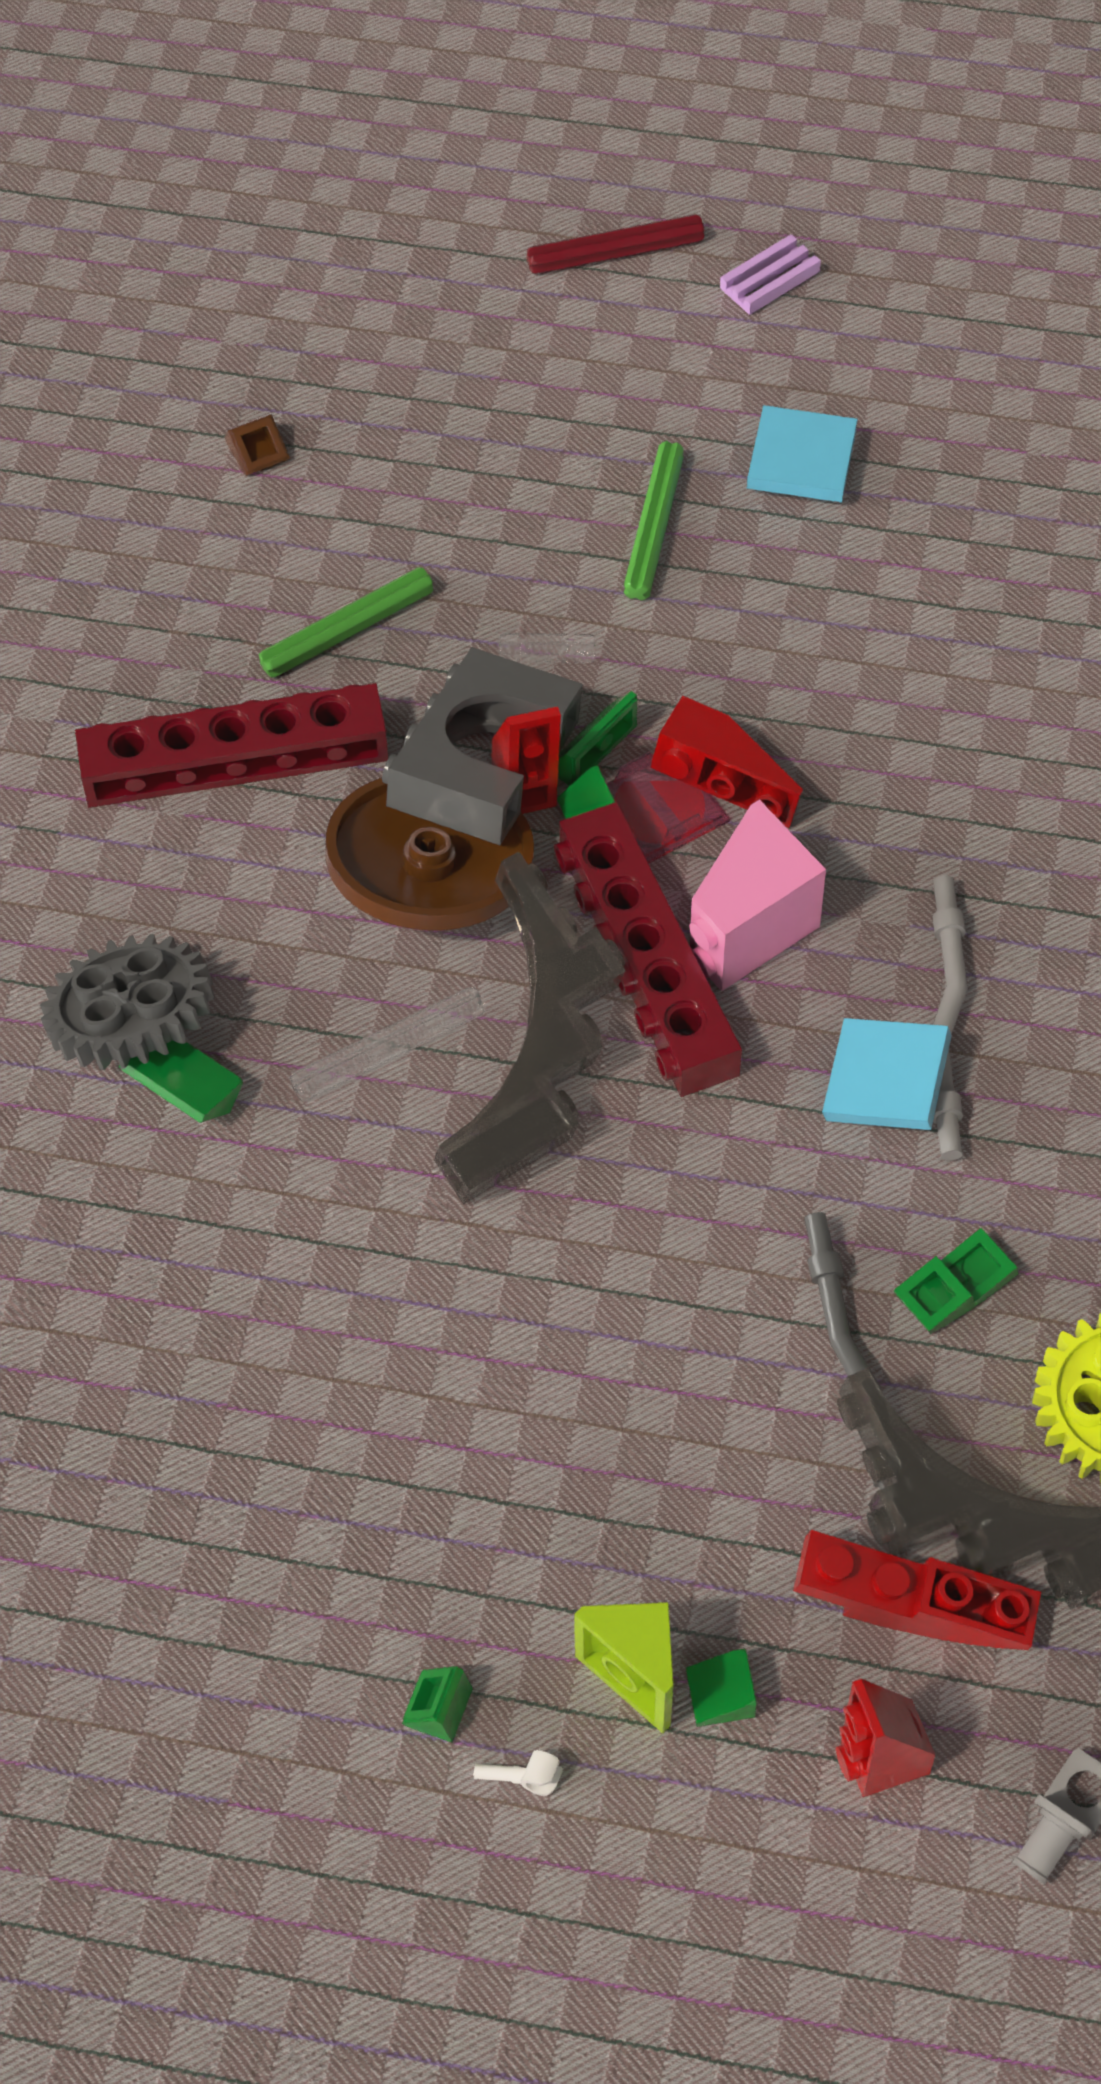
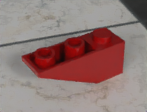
(723, 760)
(882, 1739)

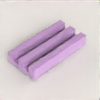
(764, 271)

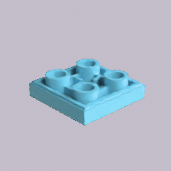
(802, 453)
(887, 1073)

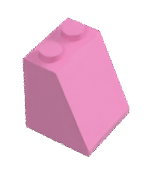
(755, 899)

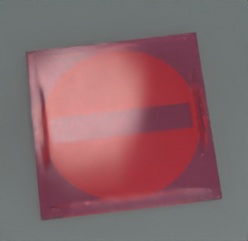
(662, 809)

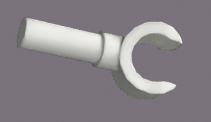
(538, 1777)

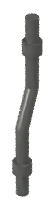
(826, 1271)

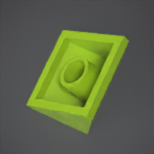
(631, 1654)

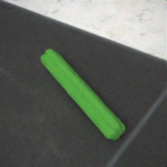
(653, 521)
(346, 622)

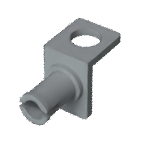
(1060, 1820)

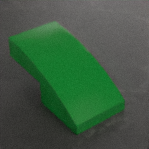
(957, 1283)

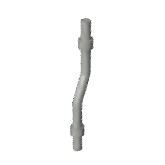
(949, 929)

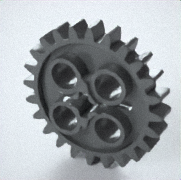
(127, 1001)

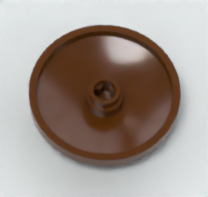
(415, 868)

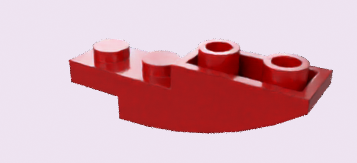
(915, 1597)

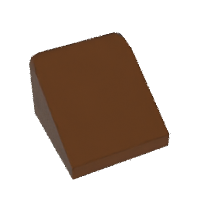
(257, 445)

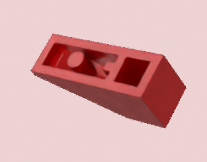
(531, 748)

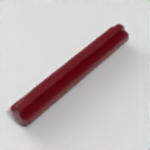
(615, 244)

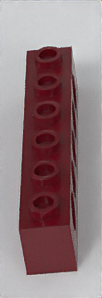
(256, 748)
(691, 1060)

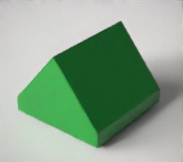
(438, 1702)

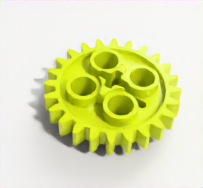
(1065, 1387)

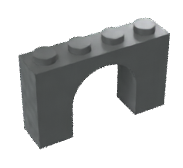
(456, 790)

